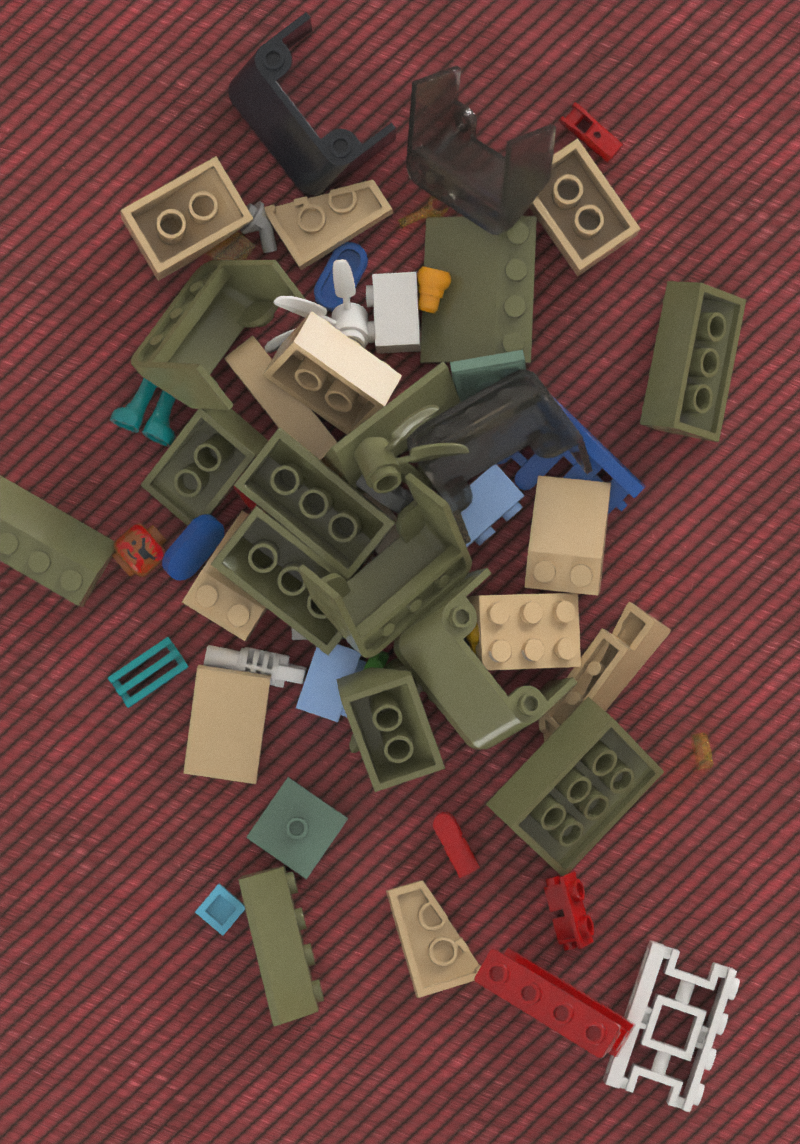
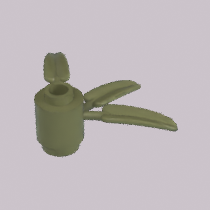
(381, 467)

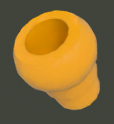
(431, 288)

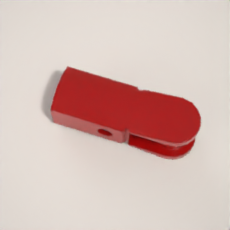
(596, 137)
(455, 844)

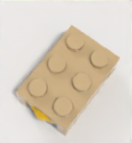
(526, 631)

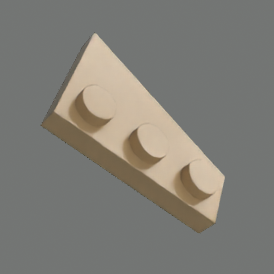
(430, 943)

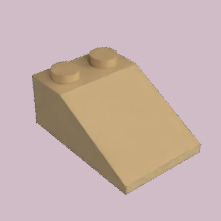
(186, 218)
(568, 535)
(222, 599)

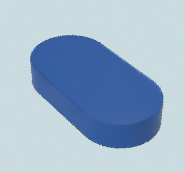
(324, 288)
(193, 547)

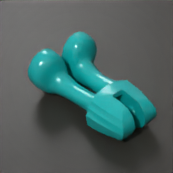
(158, 425)

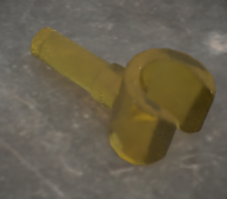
(427, 211)

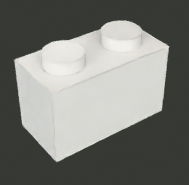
(395, 312)

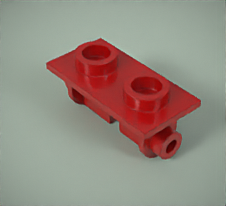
(575, 927)

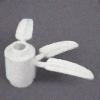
(347, 318)

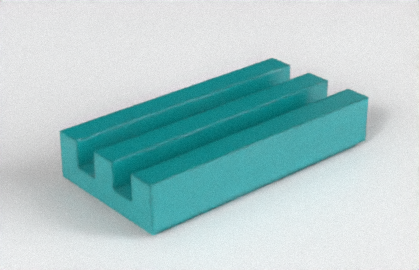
(122, 689)

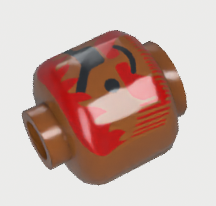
(139, 549)

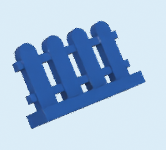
(623, 480)

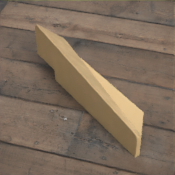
(608, 665)

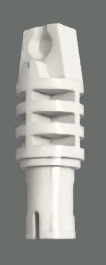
(258, 662)

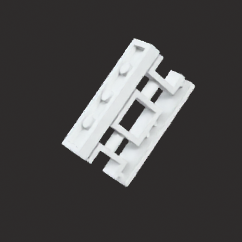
(646, 1018)

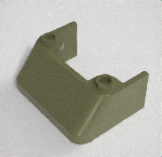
(204, 325)
(399, 581)
(460, 682)

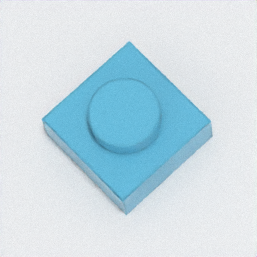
(220, 909)

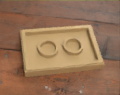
(227, 724)

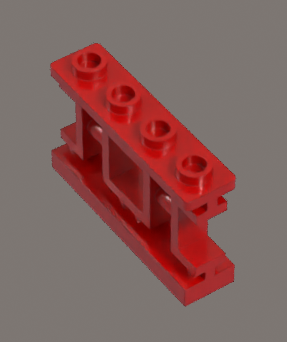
(554, 1002)

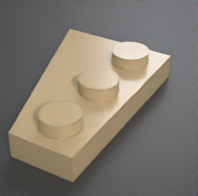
(325, 222)

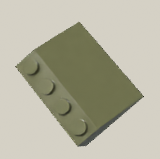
(489, 290)
(575, 787)

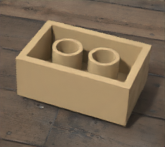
(582, 210)
(332, 374)

